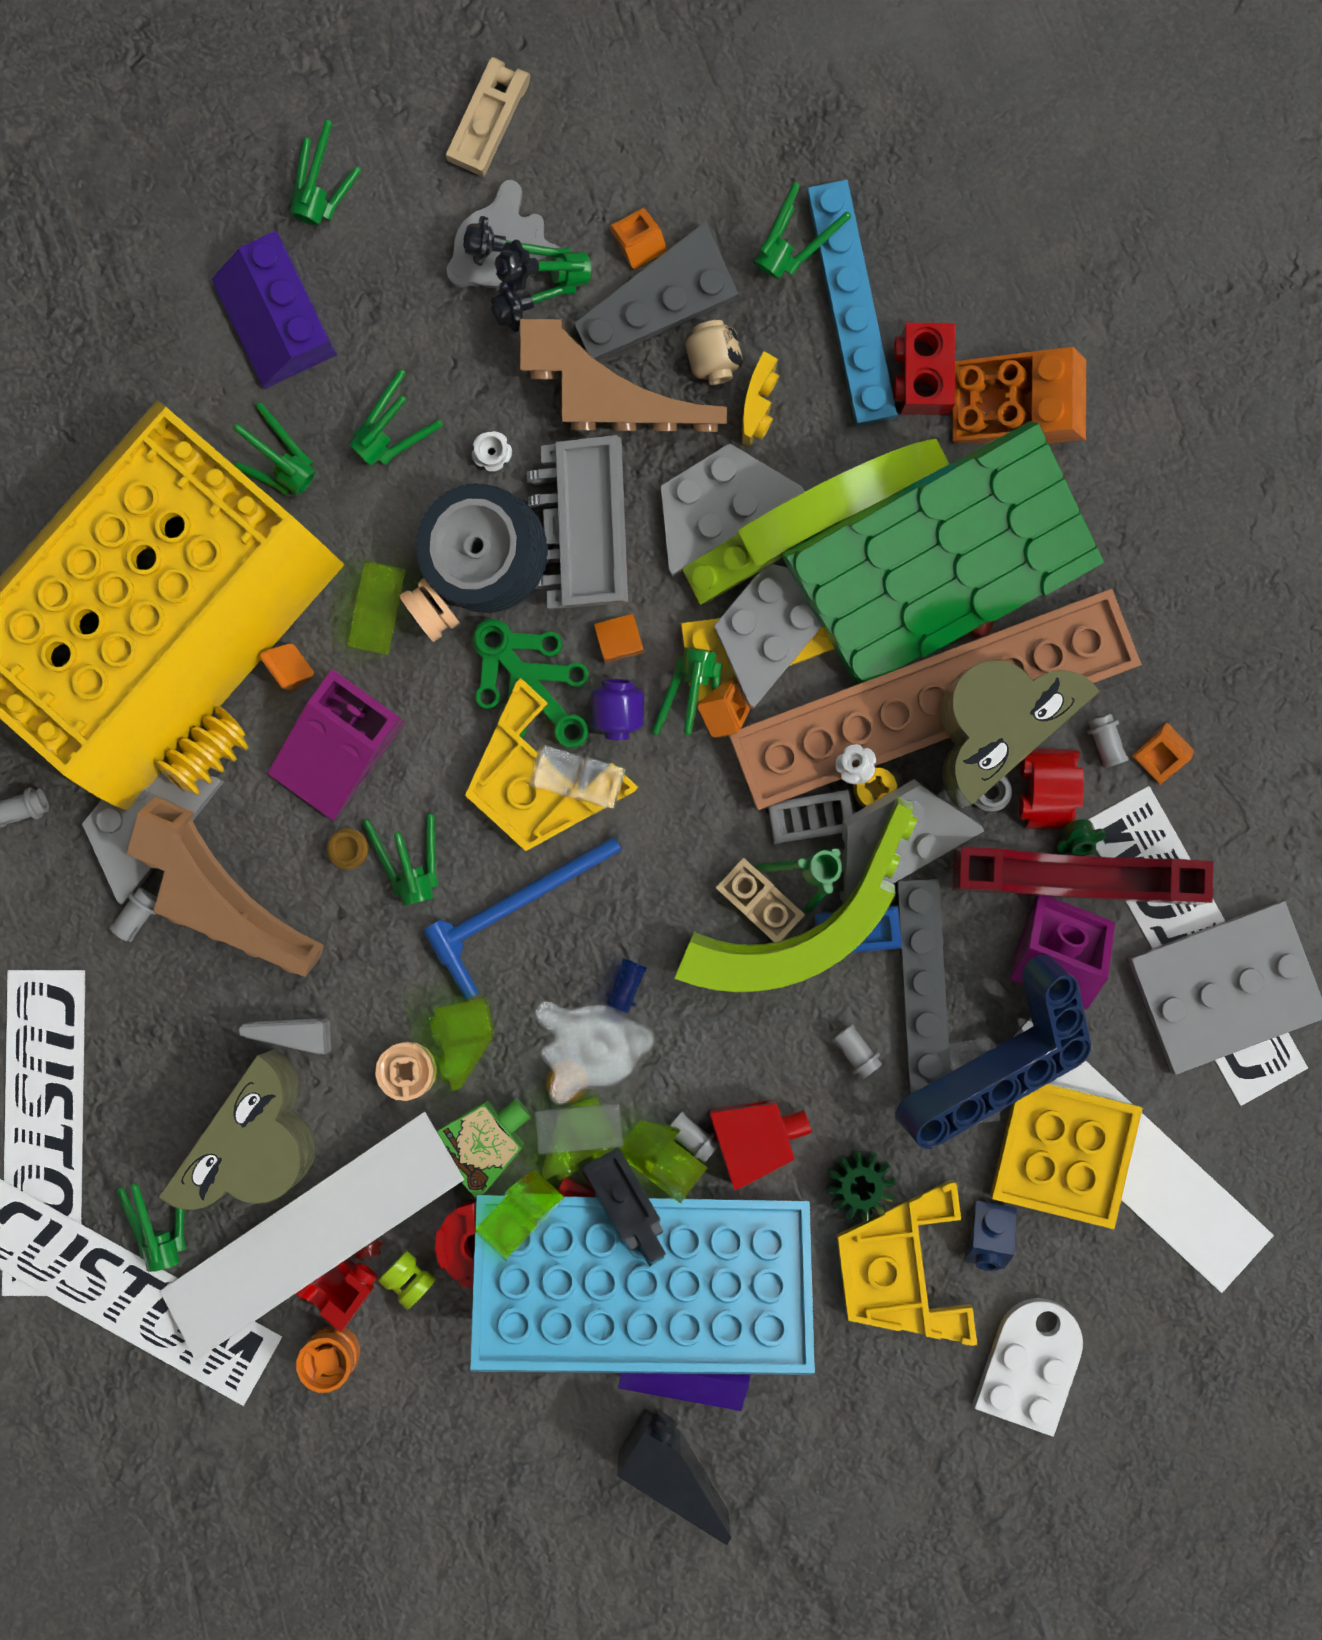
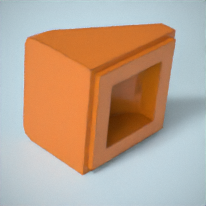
(639, 238)
(619, 638)
(287, 666)
(724, 709)
(1163, 753)

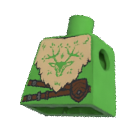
(484, 1142)

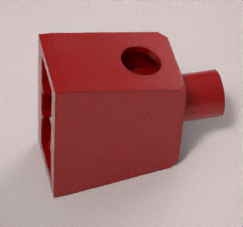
(756, 1138)

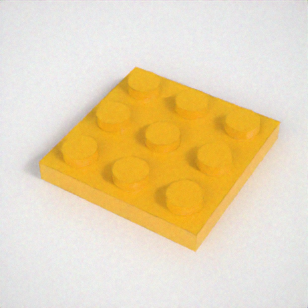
(1067, 1154)

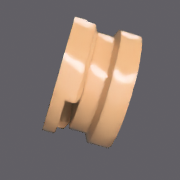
(426, 612)
(406, 1071)

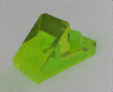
(657, 1156)
(519, 1214)

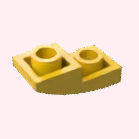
(756, 408)

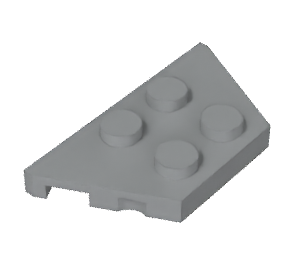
(716, 500)
(766, 630)
(112, 827)
(937, 831)

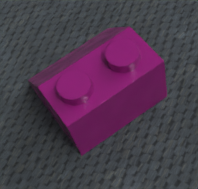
(1072, 938)

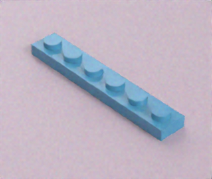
(852, 306)

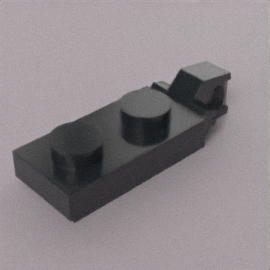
(625, 1204)

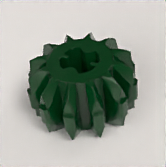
(848, 1195)

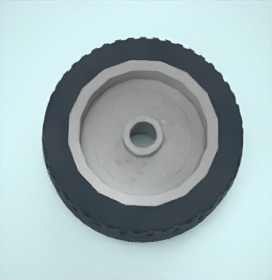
(458, 529)

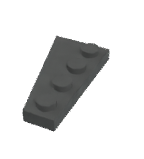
(665, 294)

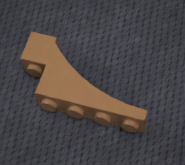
(596, 393)
(205, 897)

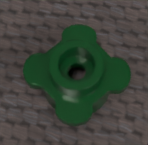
(1080, 838)

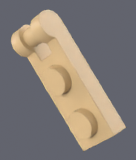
(487, 117)

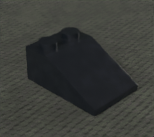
(666, 1469)

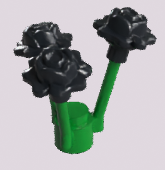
(515, 266)

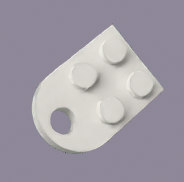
(1030, 1369)

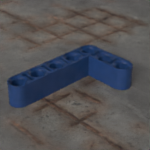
(1011, 1070)

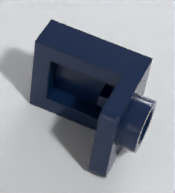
(991, 1236)

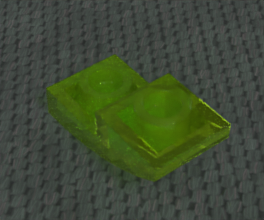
(376, 607)

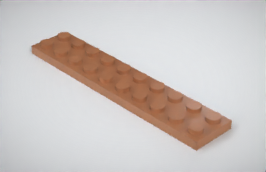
(903, 707)

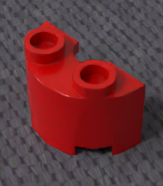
(1053, 788)
(457, 1243)
(340, 1292)

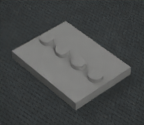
(1227, 987)

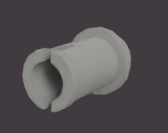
(1107, 740)
(30, 804)
(134, 914)
(857, 1052)
(695, 1138)

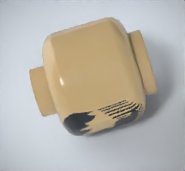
(714, 352)

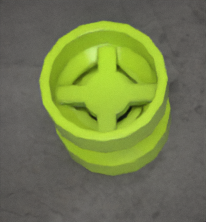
(400, 1273)

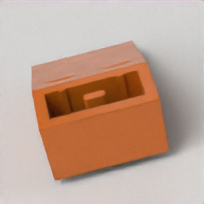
(1013, 389)

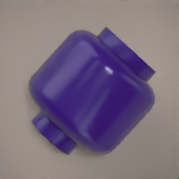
(617, 708)

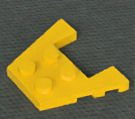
(504, 774)
(886, 1271)

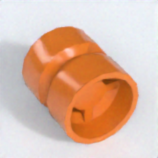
(328, 1359)

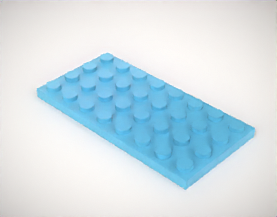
(581, 1302)

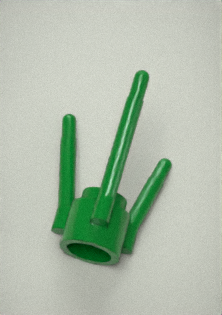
(308, 200)
(775, 253)
(369, 438)
(292, 473)
(698, 667)
(817, 869)
(413, 883)
(158, 1247)

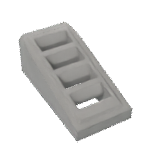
(778, 821)
(299, 1034)

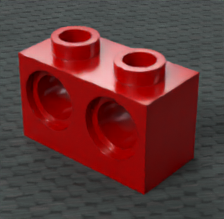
(934, 370)

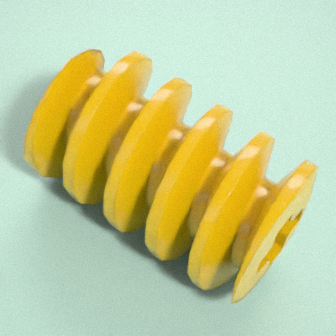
(204, 752)

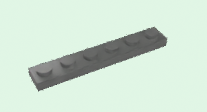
(923, 982)

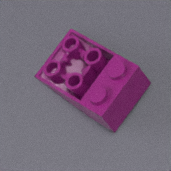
(334, 744)

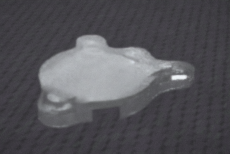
(590, 1049)

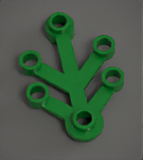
(528, 672)

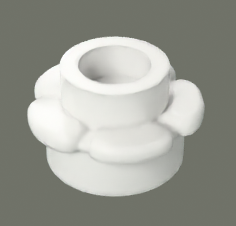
(484, 443)
(858, 774)

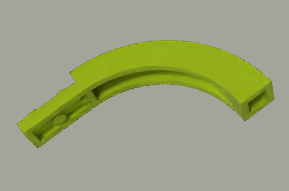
(809, 514)
(783, 963)

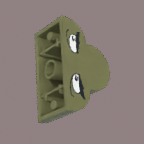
(999, 719)
(252, 1144)

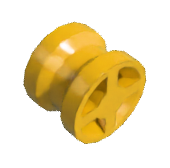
(866, 794)

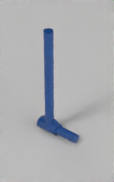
(447, 939)

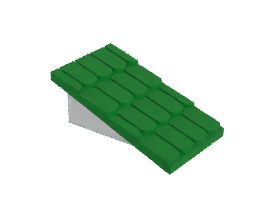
(945, 555)

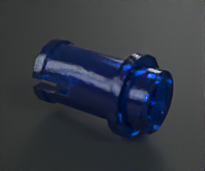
(626, 986)

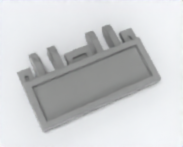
(585, 522)

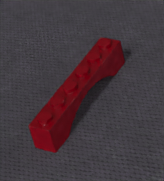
(1083, 876)

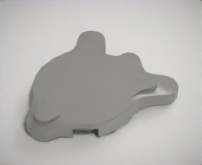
(505, 221)

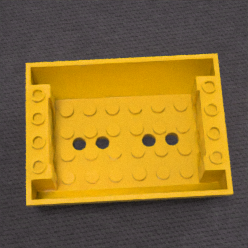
(166, 635)

